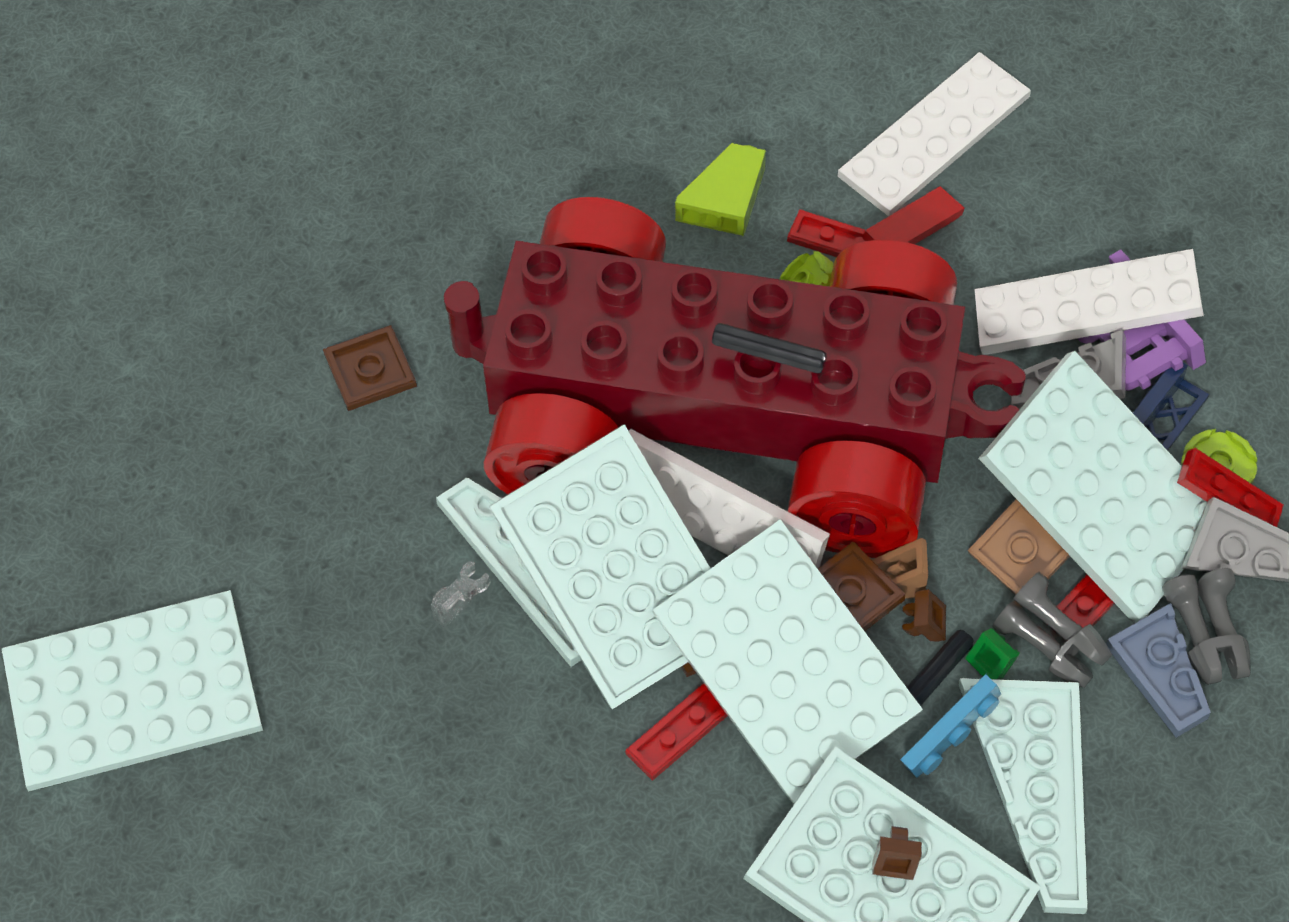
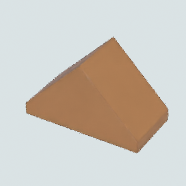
(906, 567)

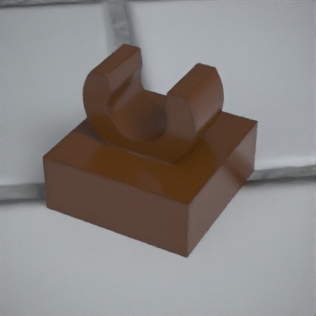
(928, 615)
(897, 855)

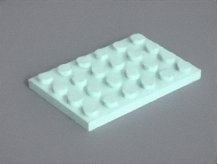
(1098, 485)
(604, 557)
(786, 659)
(130, 690)
(826, 846)

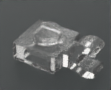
(453, 600)

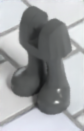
(1213, 589)
(1064, 663)

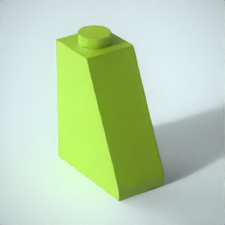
(724, 191)

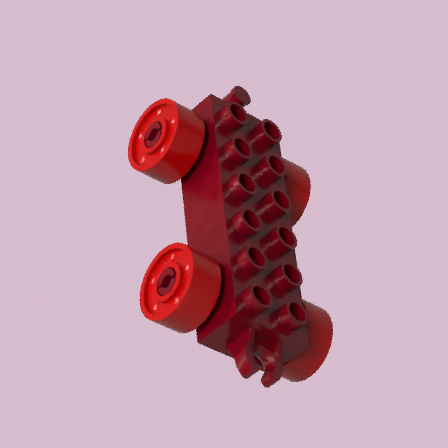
(616, 337)

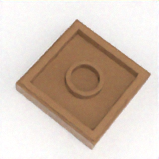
(1018, 548)

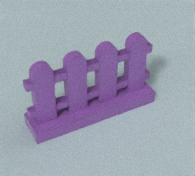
(1181, 345)

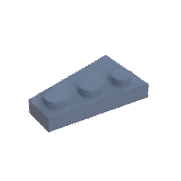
(1159, 666)

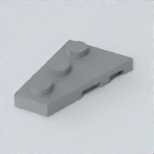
(1105, 359)
(1238, 542)

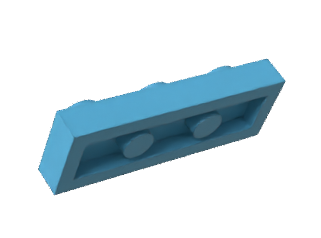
(952, 727)

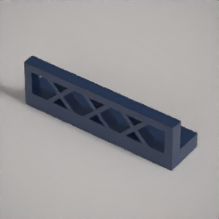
(1160, 395)

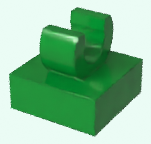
(992, 655)

